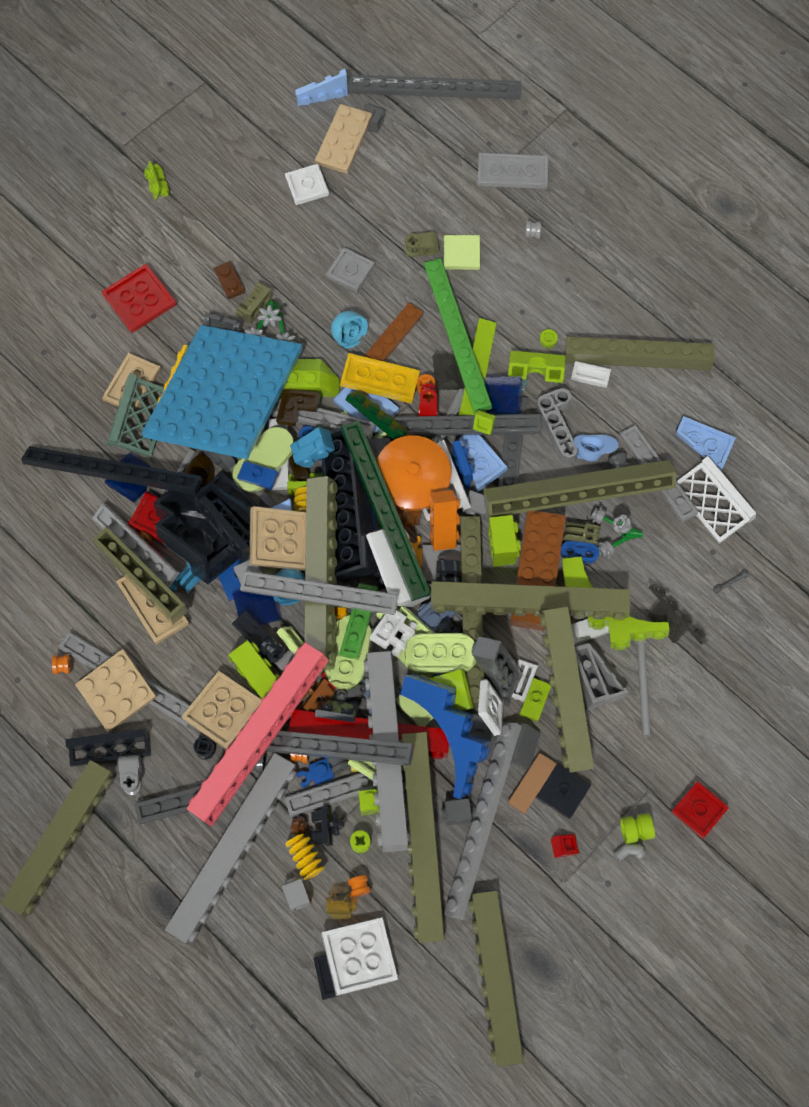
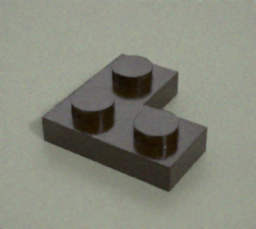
(292, 402)

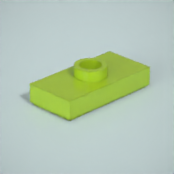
(535, 700)

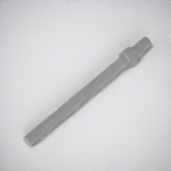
(643, 687)

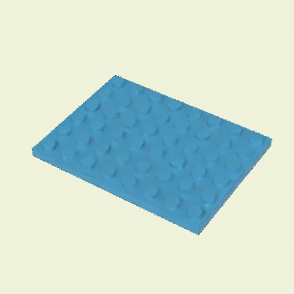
(223, 391)

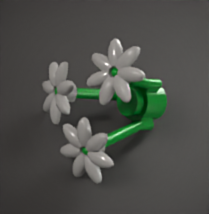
(271, 314)

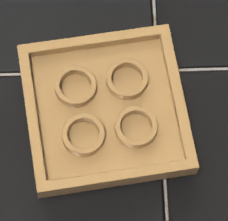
(277, 538)
(116, 690)
(222, 710)

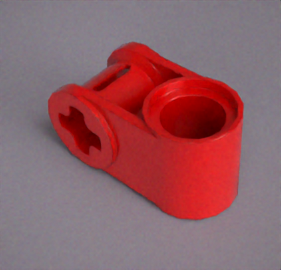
(428, 404)

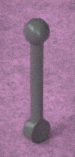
(744, 574)

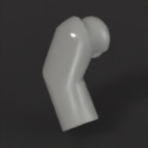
(632, 848)

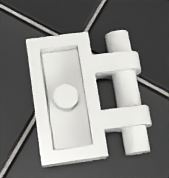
(387, 629)

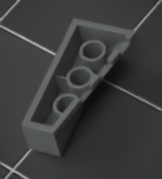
(497, 665)

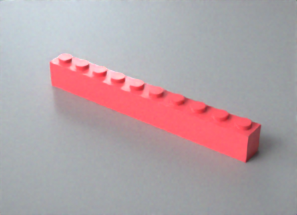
(257, 734)

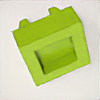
(484, 422)

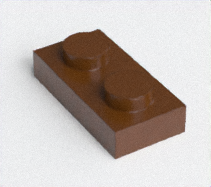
(229, 280)

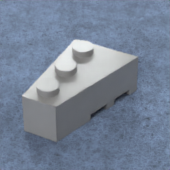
(597, 682)

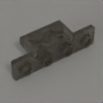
(678, 622)

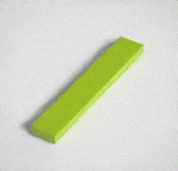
(482, 349)

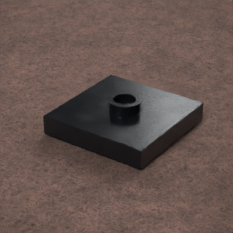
(563, 791)

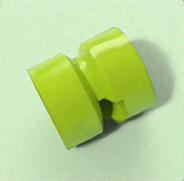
(637, 828)

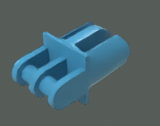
(187, 579)

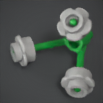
(621, 524)

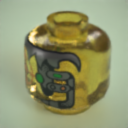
(340, 905)

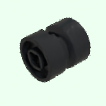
(448, 567)

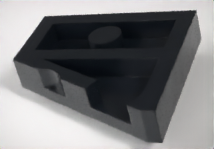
(339, 709)

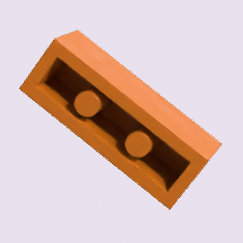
(444, 520)

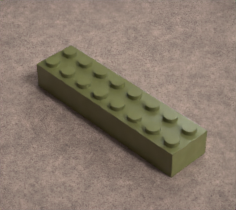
(567, 689)

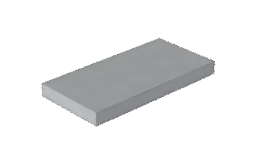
(513, 170)

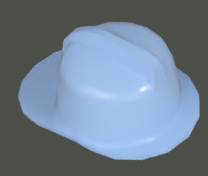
(594, 446)

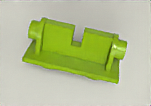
(154, 174)

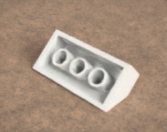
(389, 569)

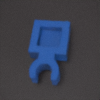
(319, 772)

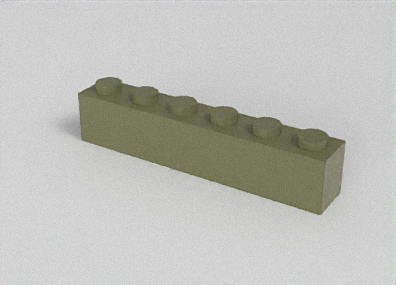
(140, 575)

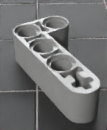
(559, 428)

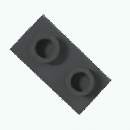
(223, 322)

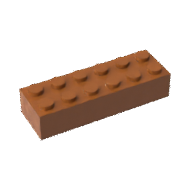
(539, 558)

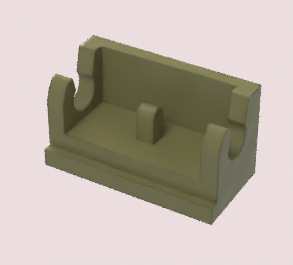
(257, 299)

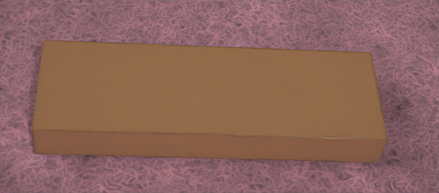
(531, 783)

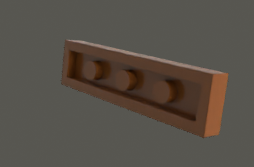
(395, 333)

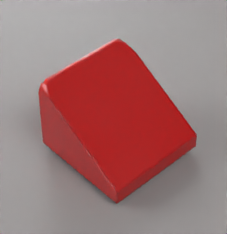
(564, 845)

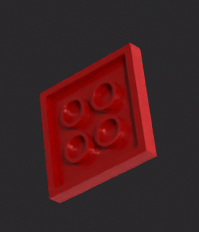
(138, 298)

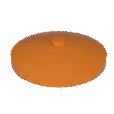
(412, 470)

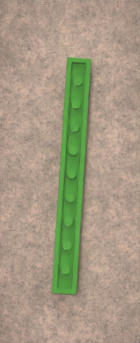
(457, 336)

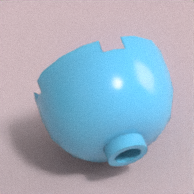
(348, 328)

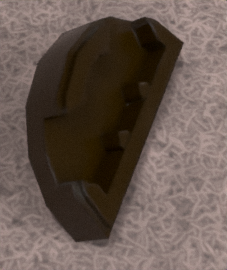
(298, 472)

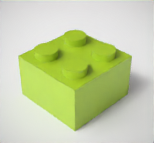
(503, 540)

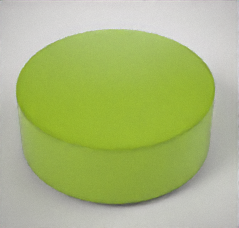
(548, 338)

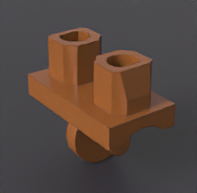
(321, 689)

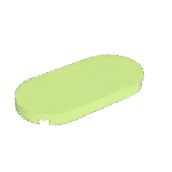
(270, 452)
(438, 653)
(347, 671)

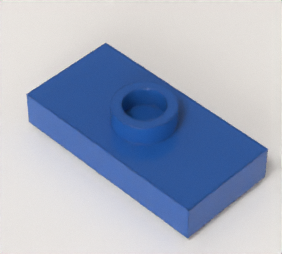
(257, 475)

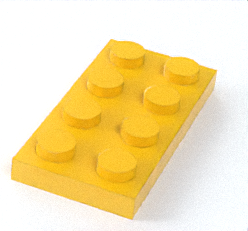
(379, 378)

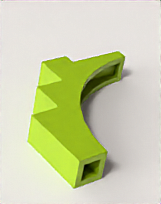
(619, 630)

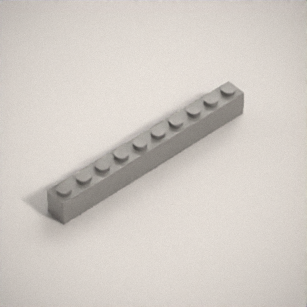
(387, 776)
(230, 849)

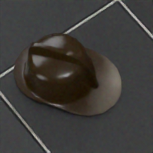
(201, 467)

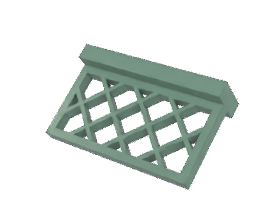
(122, 415)

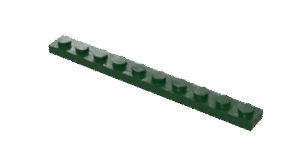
(385, 511)

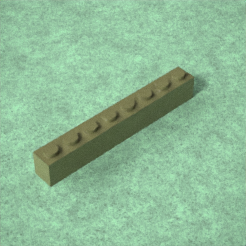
(640, 353)
(57, 839)
(497, 979)

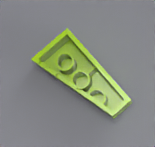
(253, 668)

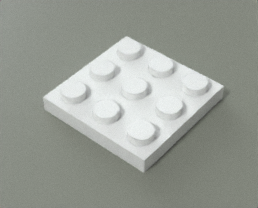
(359, 956)

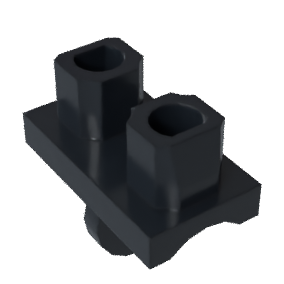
(325, 817)

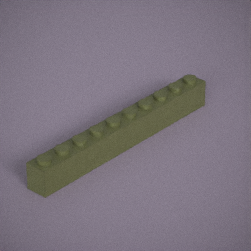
(579, 488)
(321, 563)
(471, 573)
(529, 599)
(423, 842)

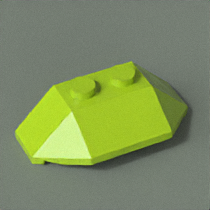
(313, 376)

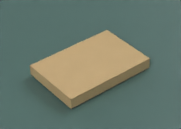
(132, 364)

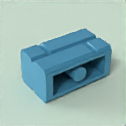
(312, 447)

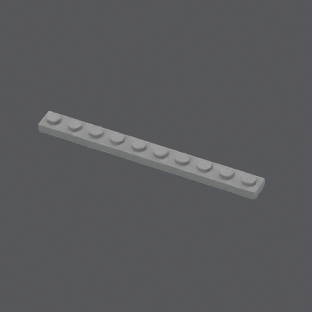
(482, 821)

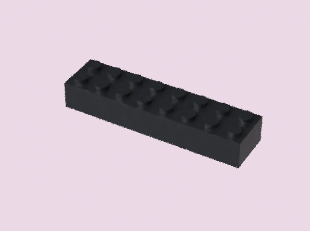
(352, 514)

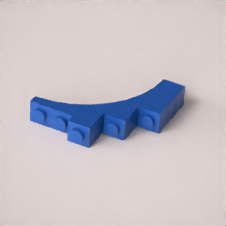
(456, 725)

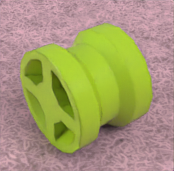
(360, 845)

